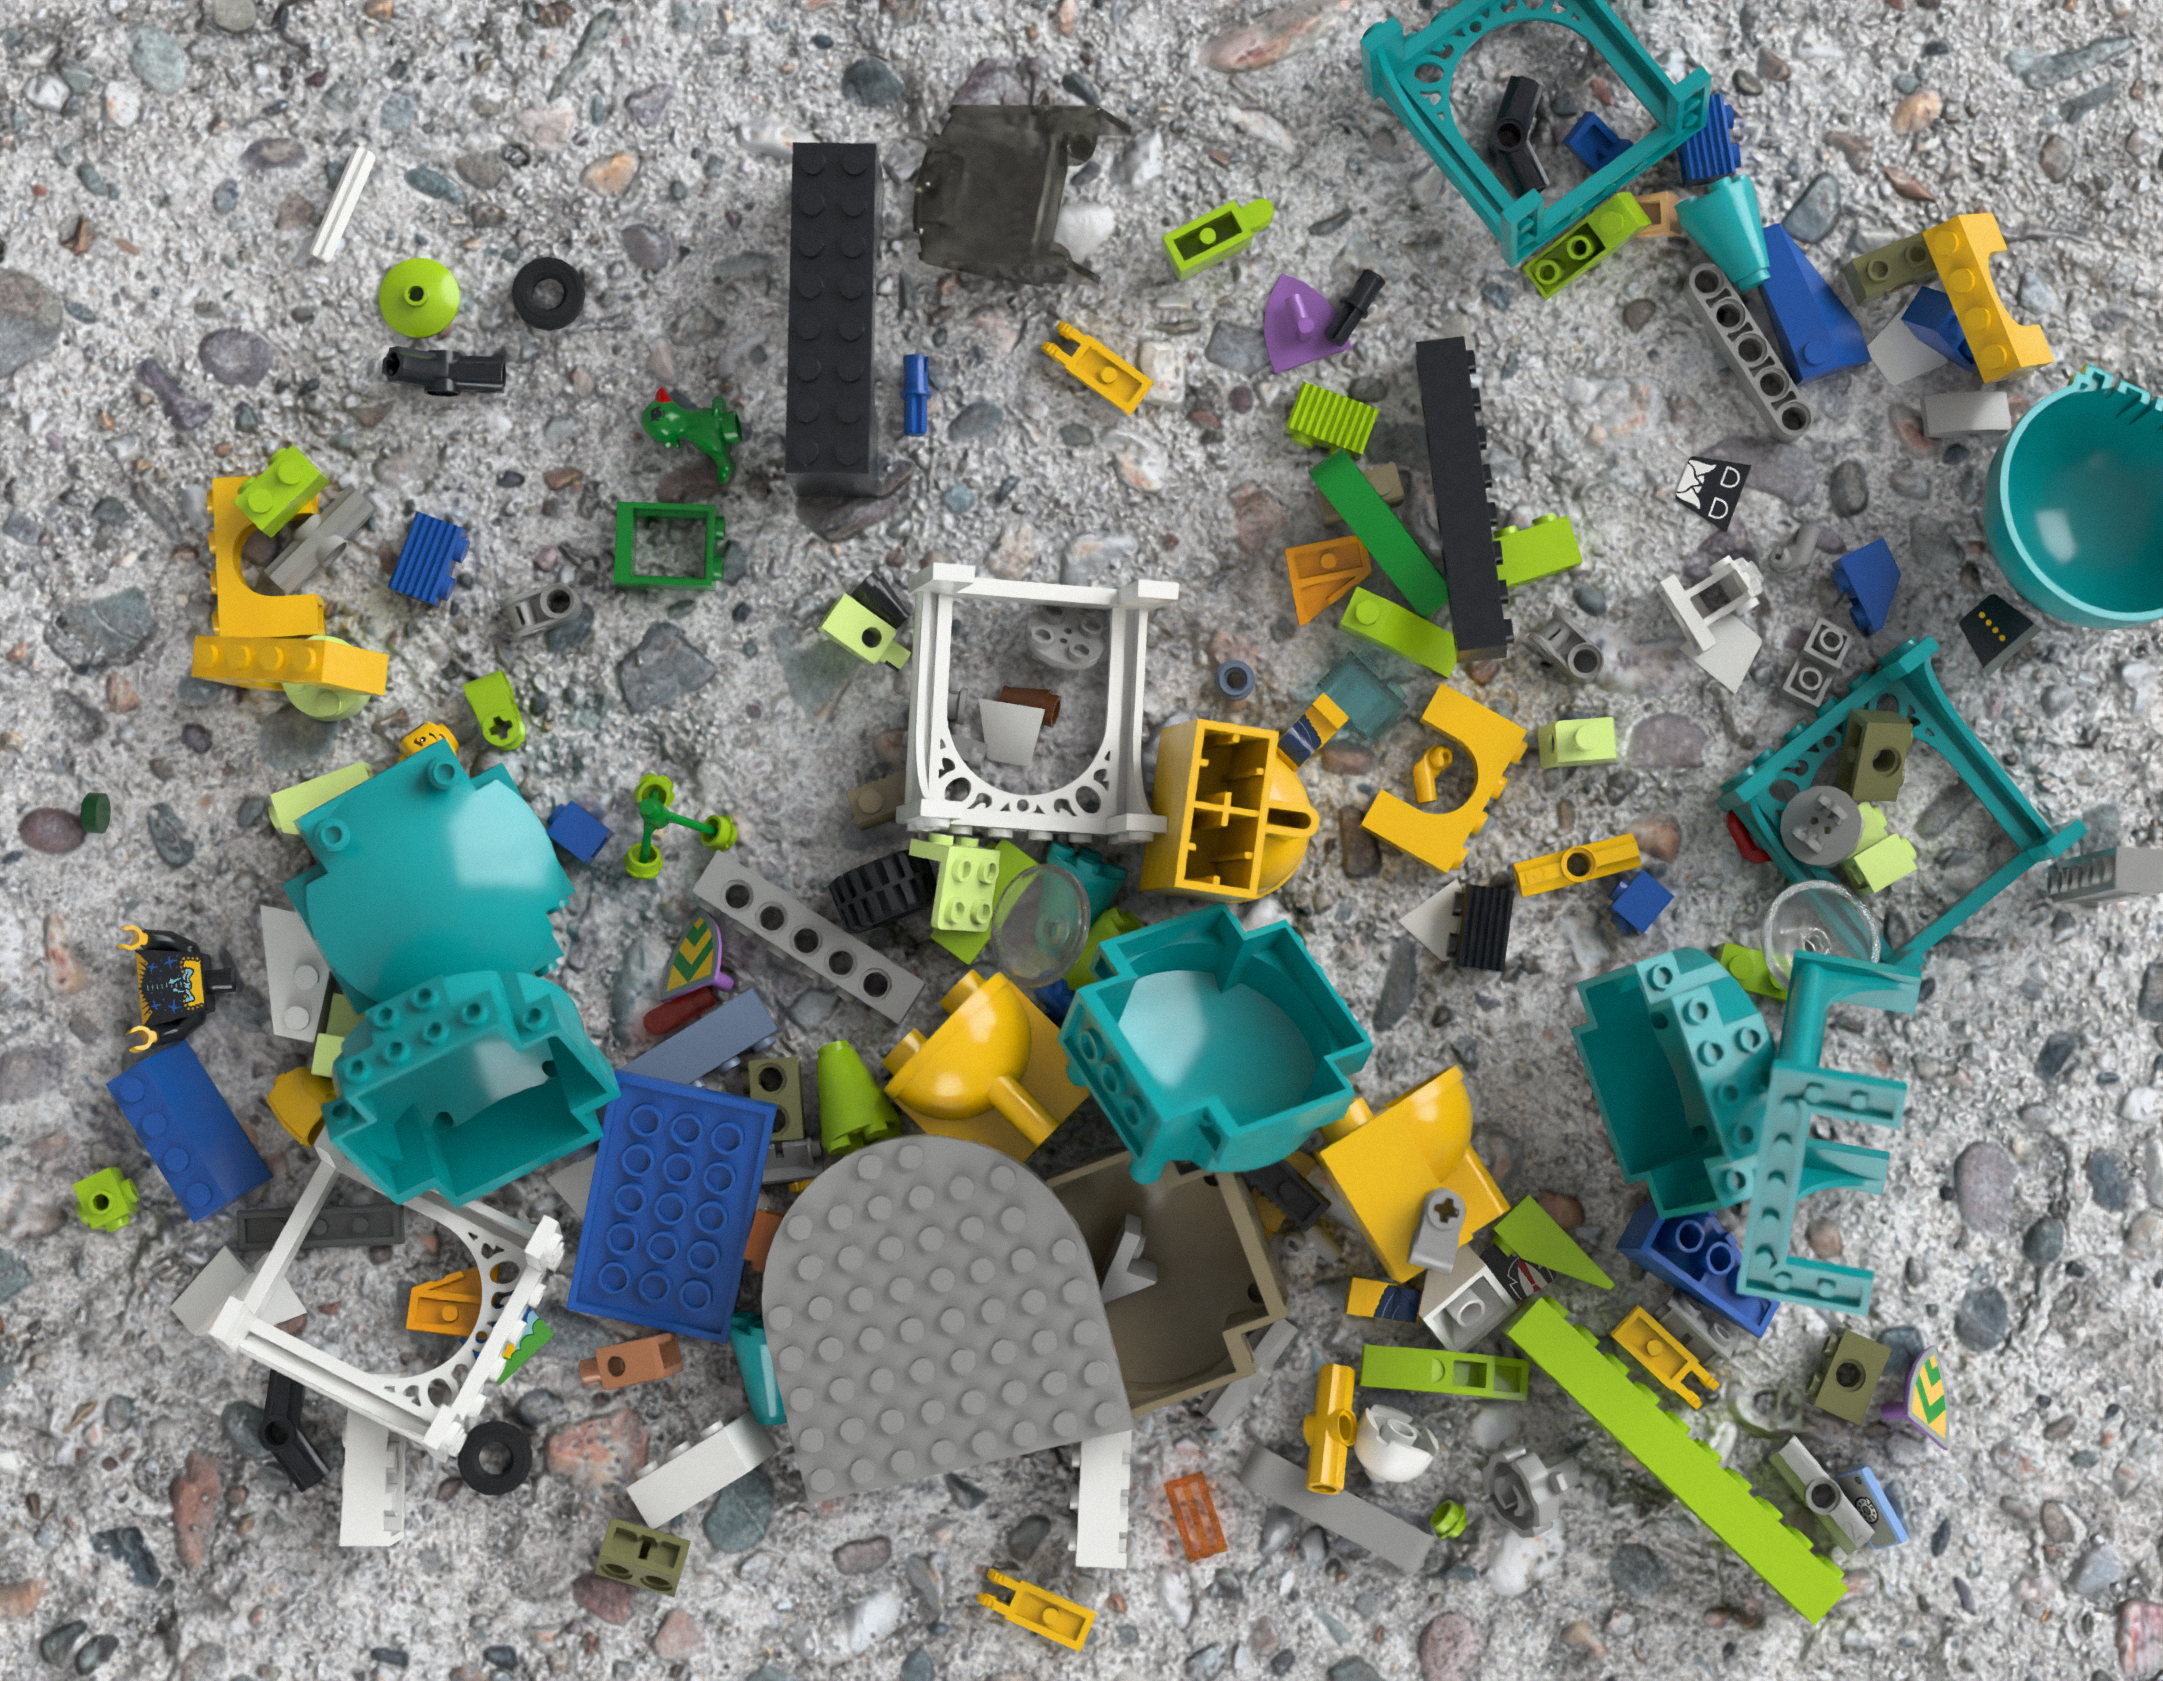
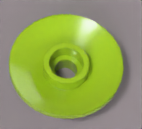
(433, 311)

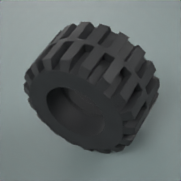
(883, 891)

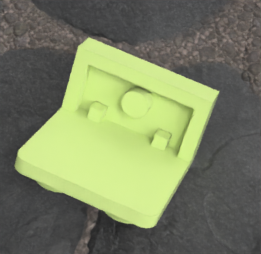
(964, 880)

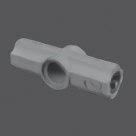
(320, 540)
(1267, 1344)
(1837, 1513)

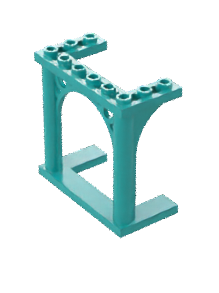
(1524, 224)
(1912, 683)
(1798, 1165)

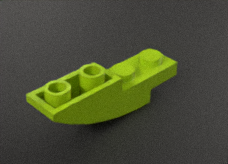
(1444, 1372)

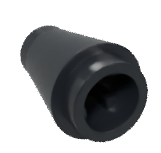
(881, 600)

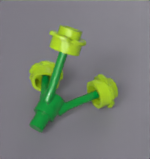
(655, 797)

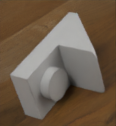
(1124, 1269)

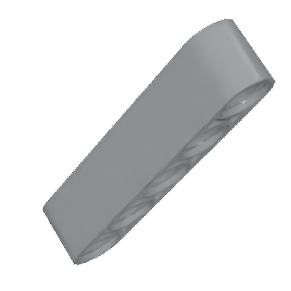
(1747, 332)
(1341, 1513)

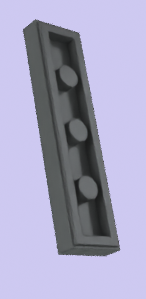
(332, 1227)

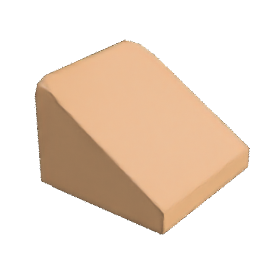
(1661, 212)

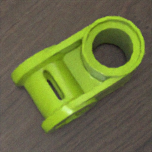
(493, 704)

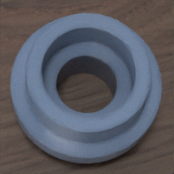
(1234, 667)

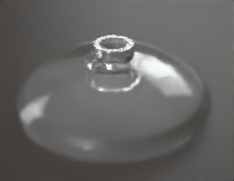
(1822, 915)
(1040, 925)

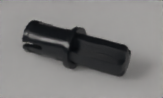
(1354, 307)

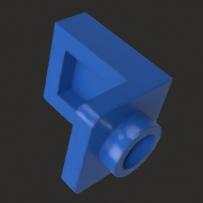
(1594, 142)

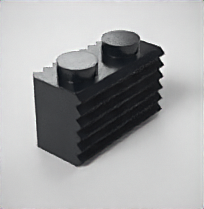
(1481, 928)
(1290, 1193)

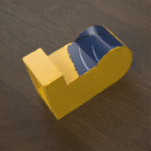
(1311, 732)
(1382, 1300)

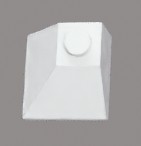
(1464, 1303)

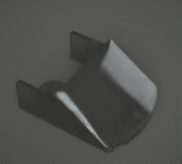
(997, 187)

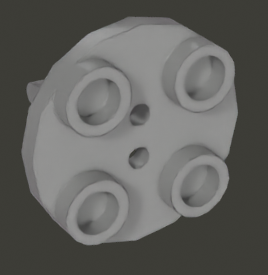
(1065, 638)
(1834, 811)

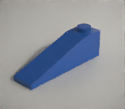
(1806, 315)
(1697, 1260)

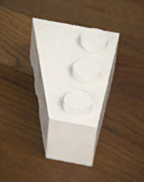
(297, 977)
(699, 1469)

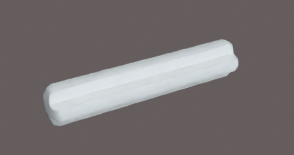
(342, 204)

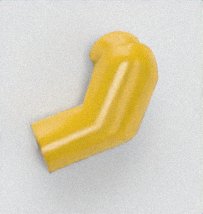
(1427, 769)

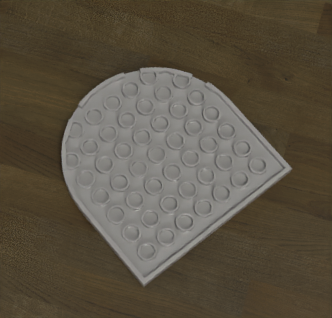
(934, 1317)

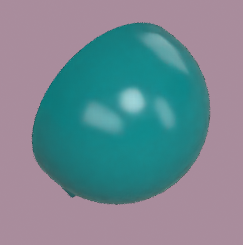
(2081, 504)

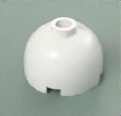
(1392, 1447)

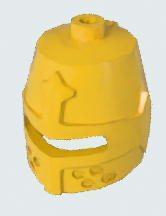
(298, 1101)

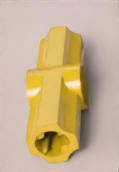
(1551, 870)
(1330, 1429)

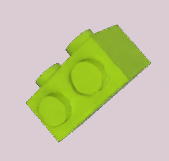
(280, 490)

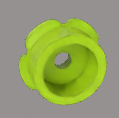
(1449, 1519)

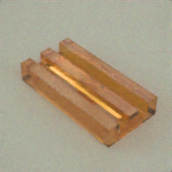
(1206, 1550)

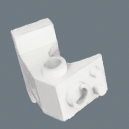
(1739, 582)

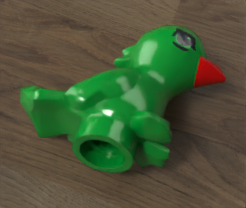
(705, 428)

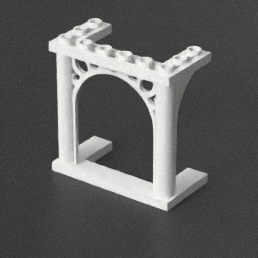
(1122, 806)
(440, 1429)

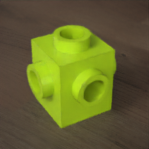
(93, 1199)

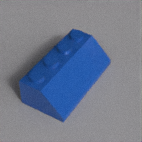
(189, 1131)

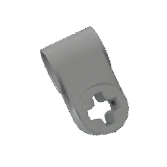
(538, 611)
(1566, 646)
(1434, 1239)

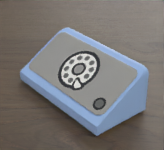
(1869, 1500)

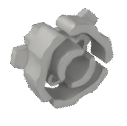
(1527, 1487)

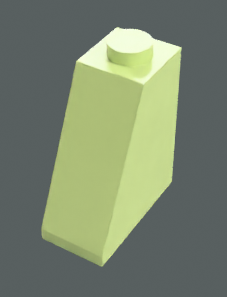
(304, 797)

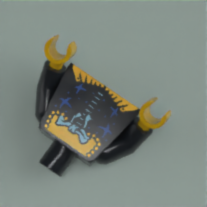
(173, 985)

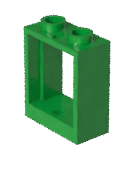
(626, 544)

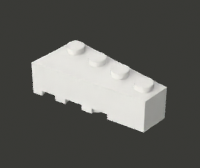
(372, 1480)
(1101, 1500)

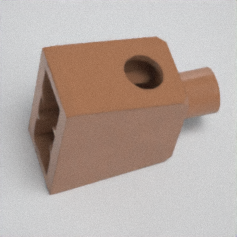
(644, 1360)

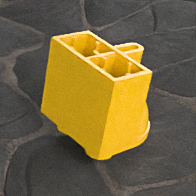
(1231, 811)
(987, 1070)
(1399, 1154)

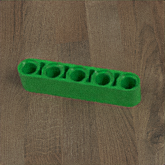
(1381, 532)

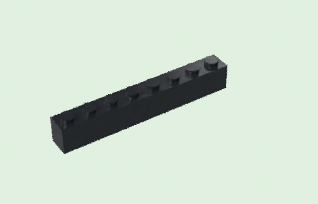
(1461, 500)

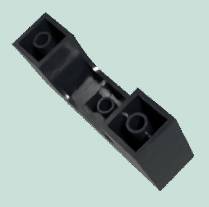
(832, 319)

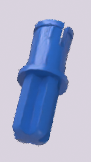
(915, 394)

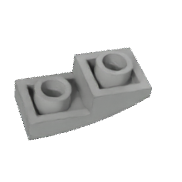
(1965, 413)
(1816, 664)

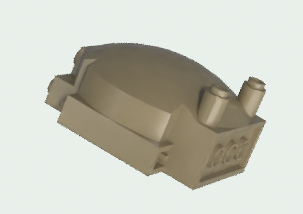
(1211, 1273)

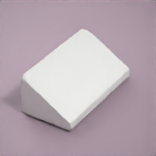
(210, 1290)

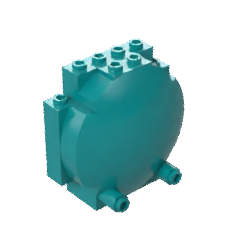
(428, 879)
(1212, 1043)
(1678, 1077)
(466, 1085)

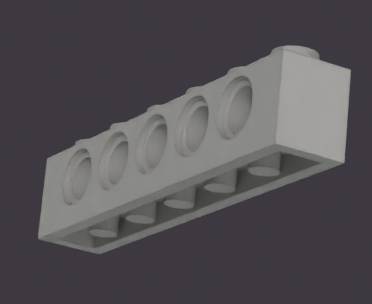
(725, 874)
(2107, 876)

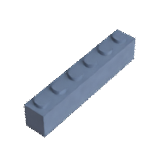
(703, 1048)

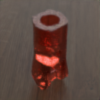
(679, 1010)

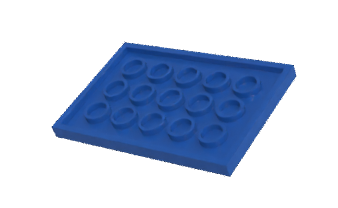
(671, 1206)

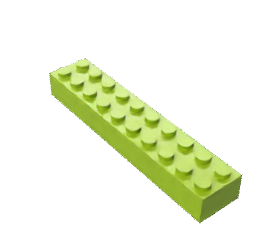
(1680, 1464)

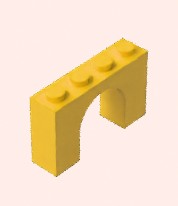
(1996, 341)
(239, 608)
(272, 661)
(1490, 744)

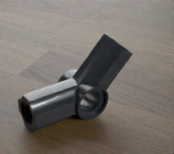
(1516, 116)
(445, 371)
(297, 1454)

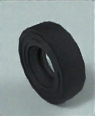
(544, 269)
(519, 1464)

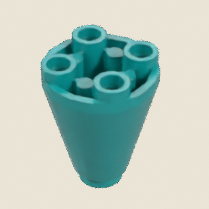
(1729, 230)
(1099, 879)
(756, 1367)

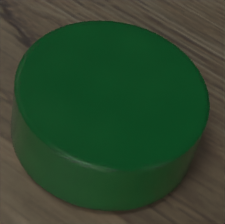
(95, 812)

